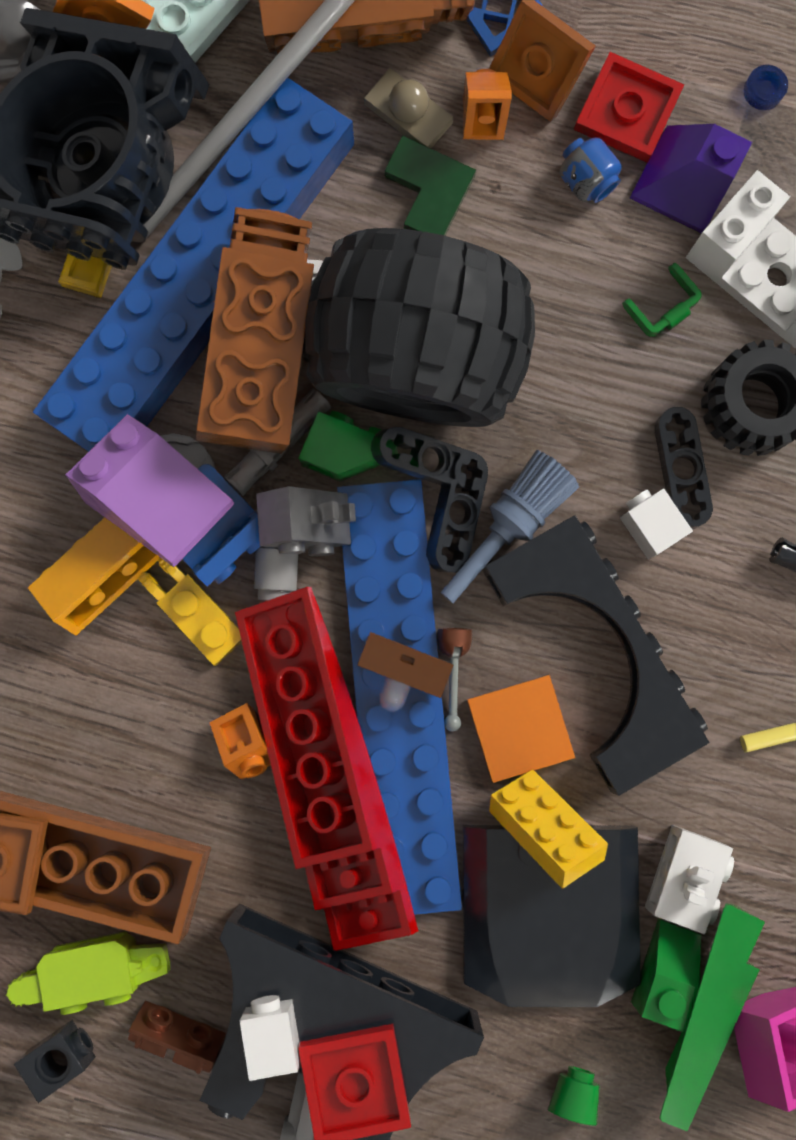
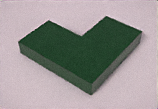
(436, 178)

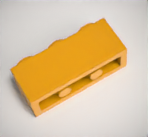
(91, 576)

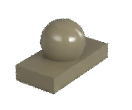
(408, 108)

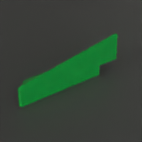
(714, 1014)

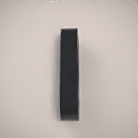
(690, 435)

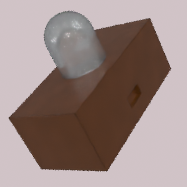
(403, 669)

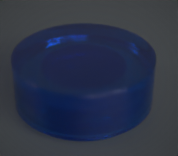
(765, 87)

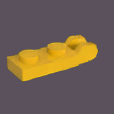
(195, 613)

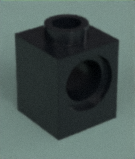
(41, 1071)

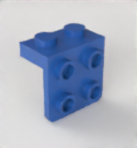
(230, 537)

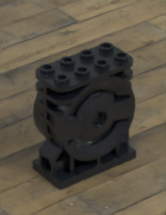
(63, 128)

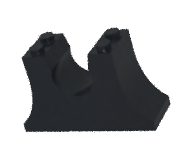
(330, 997)

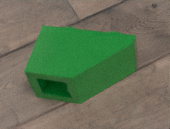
(339, 447)

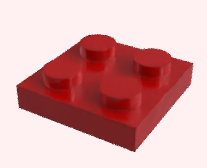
(628, 107)
(354, 1084)

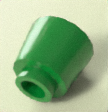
(576, 1096)

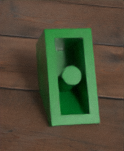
(669, 976)

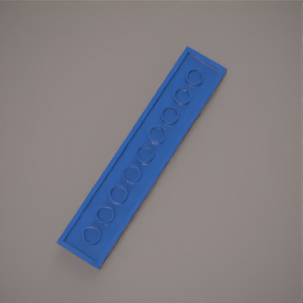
(407, 748)

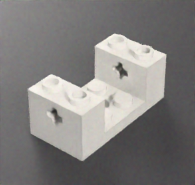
(744, 245)

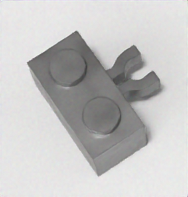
(304, 520)

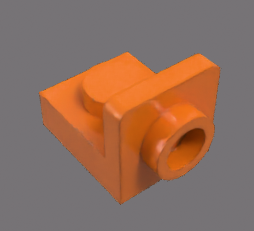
(241, 742)

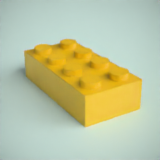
(548, 828)

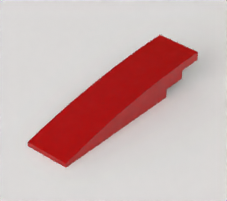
(324, 773)

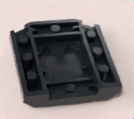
(543, 942)

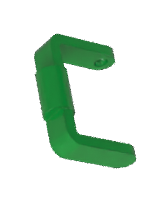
(674, 315)

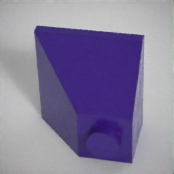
(691, 172)

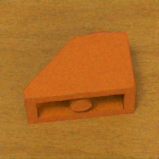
(486, 104)

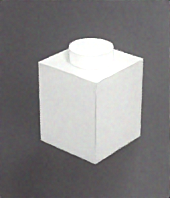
(655, 522)
(270, 1038)

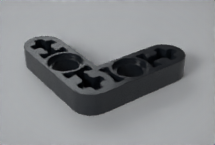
(450, 477)

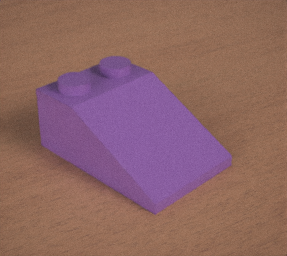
(149, 490)

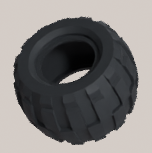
(419, 327)

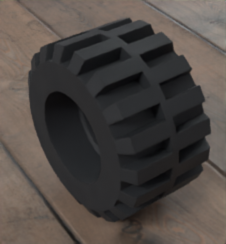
(727, 407)

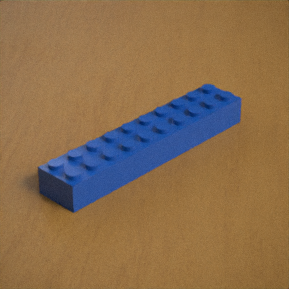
(168, 305)

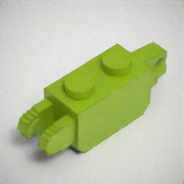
(88, 972)

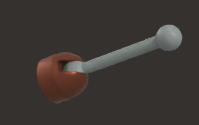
(454, 644)

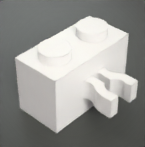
(690, 879)

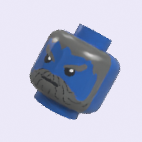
(590, 169)

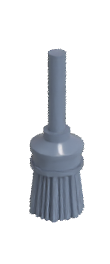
(518, 514)

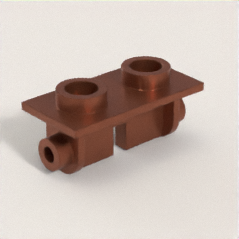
(161, 1029)

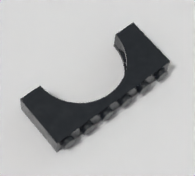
(657, 720)

